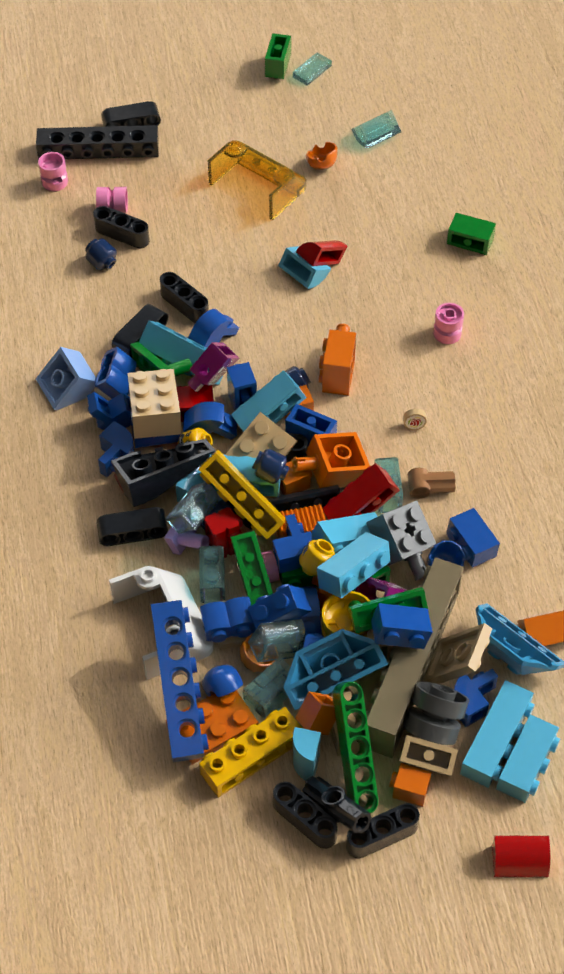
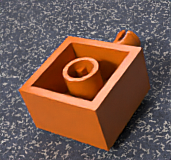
(338, 360)
(333, 459)

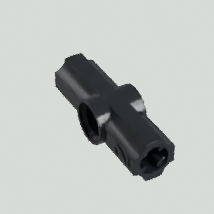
(337, 804)

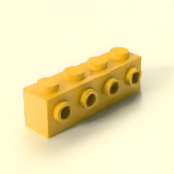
(242, 494)
(249, 752)

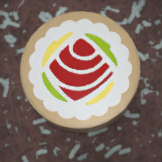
(414, 419)

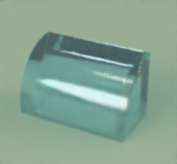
(377, 130)
(277, 640)

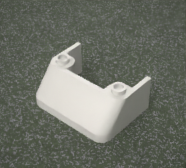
(173, 588)

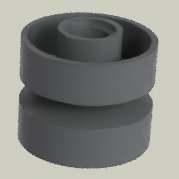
(436, 713)

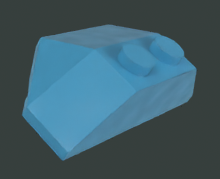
(515, 646)
(331, 661)

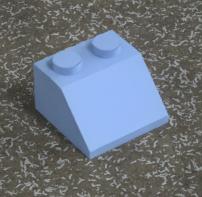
(66, 378)

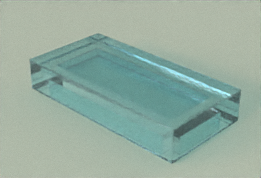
(312, 69)

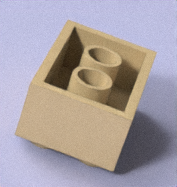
(154, 403)

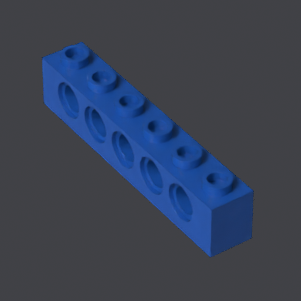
(182, 747)

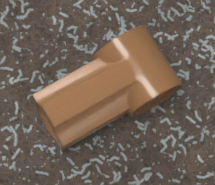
(424, 482)

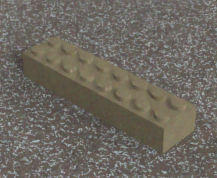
(410, 665)

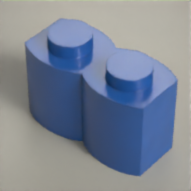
(114, 372)
(227, 619)

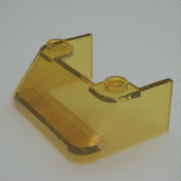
(289, 182)

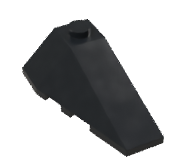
(153, 473)

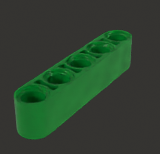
(346, 736)

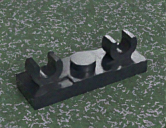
(305, 498)

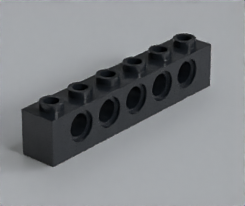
(99, 142)

